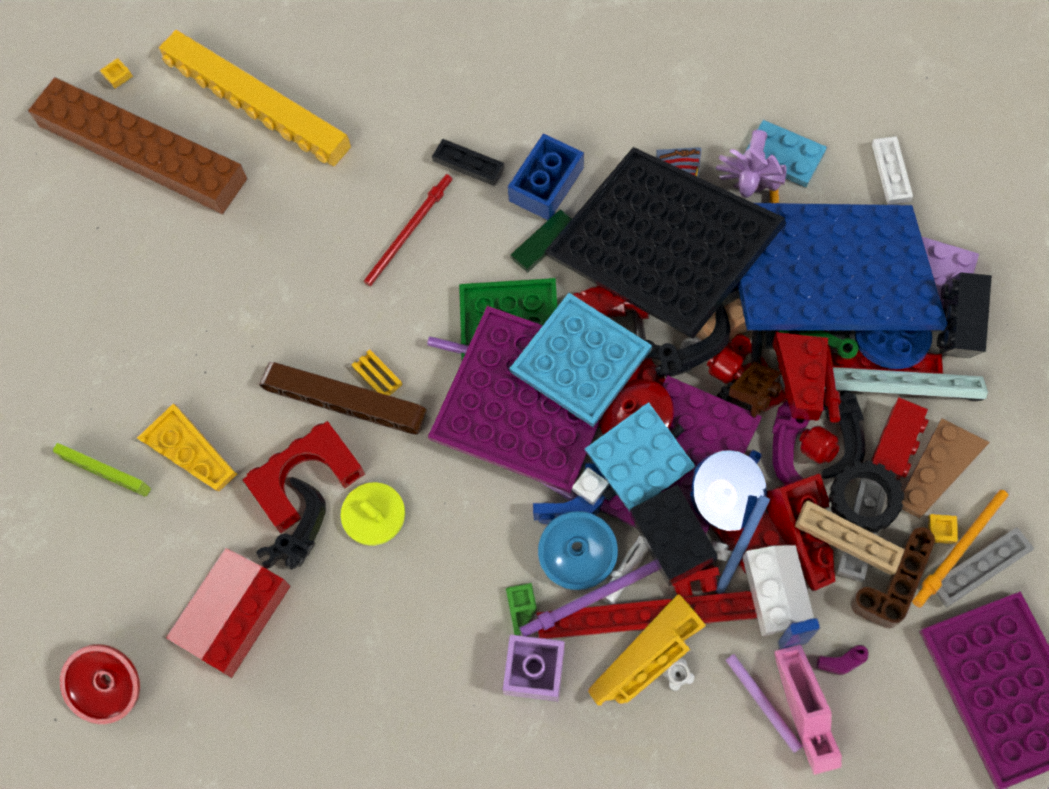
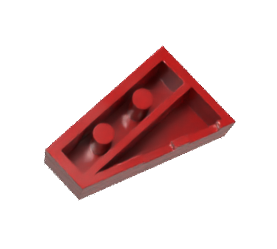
(803, 370)

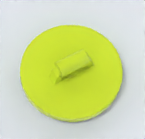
(373, 514)

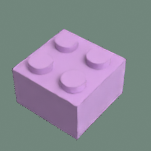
(534, 668)

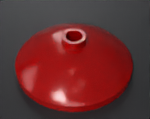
(638, 393)
(88, 690)

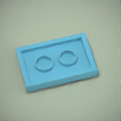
(794, 151)

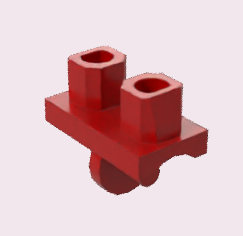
(706, 578)

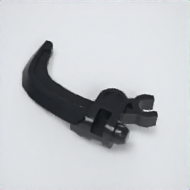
(680, 361)
(852, 431)
(298, 546)

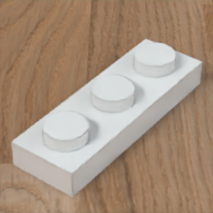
(892, 170)

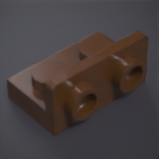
(757, 387)

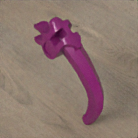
(784, 437)

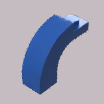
(548, 511)

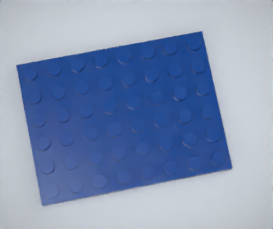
(842, 272)

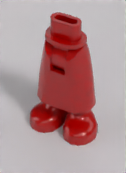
(608, 303)

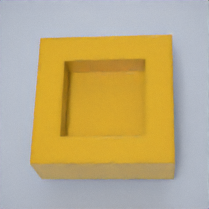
(116, 73)
(944, 528)

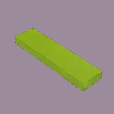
(101, 469)

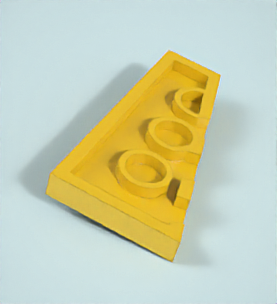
(187, 447)

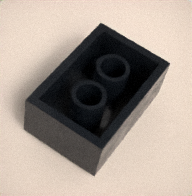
(967, 315)
(673, 535)

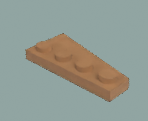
(941, 463)

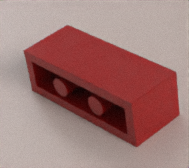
(900, 437)

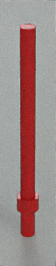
(434, 195)
(831, 396)

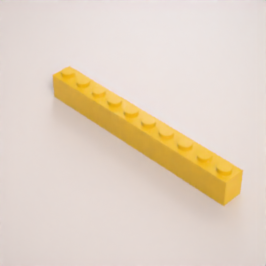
(255, 98)

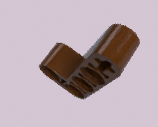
(904, 577)

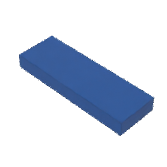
(799, 633)

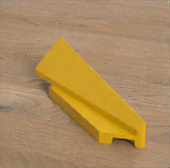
(648, 654)

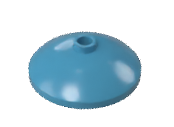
(583, 566)

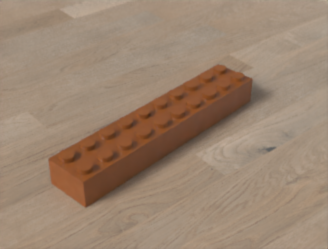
(139, 145)

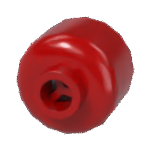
(726, 366)
(819, 444)

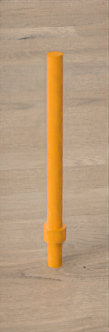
(934, 582)

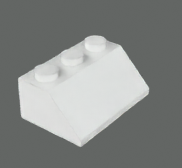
(777, 588)

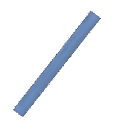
(742, 544)

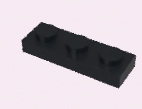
(468, 162)

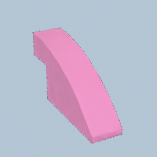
(808, 709)

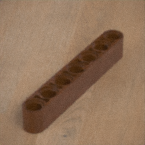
(343, 398)

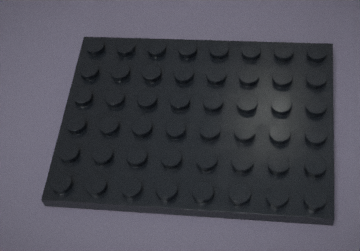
(665, 240)

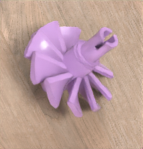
(752, 168)

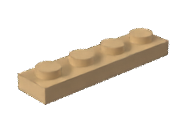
(849, 538)

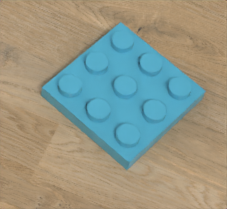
(639, 457)

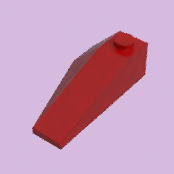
(784, 509)

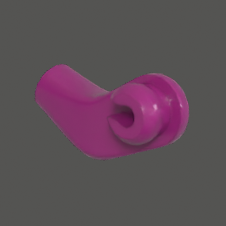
(844, 664)

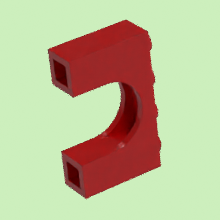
(268, 481)

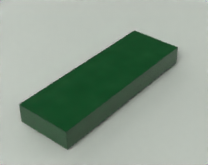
(534, 248)

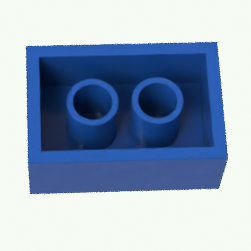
(546, 176)

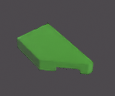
(521, 605)

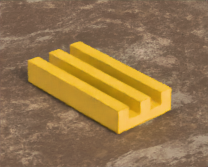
(363, 360)

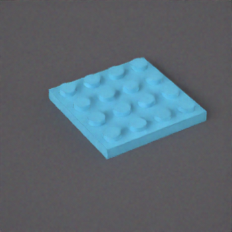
(580, 359)

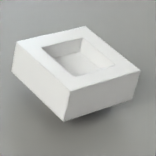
(590, 486)

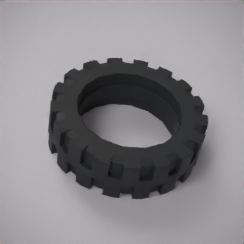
(881, 476)

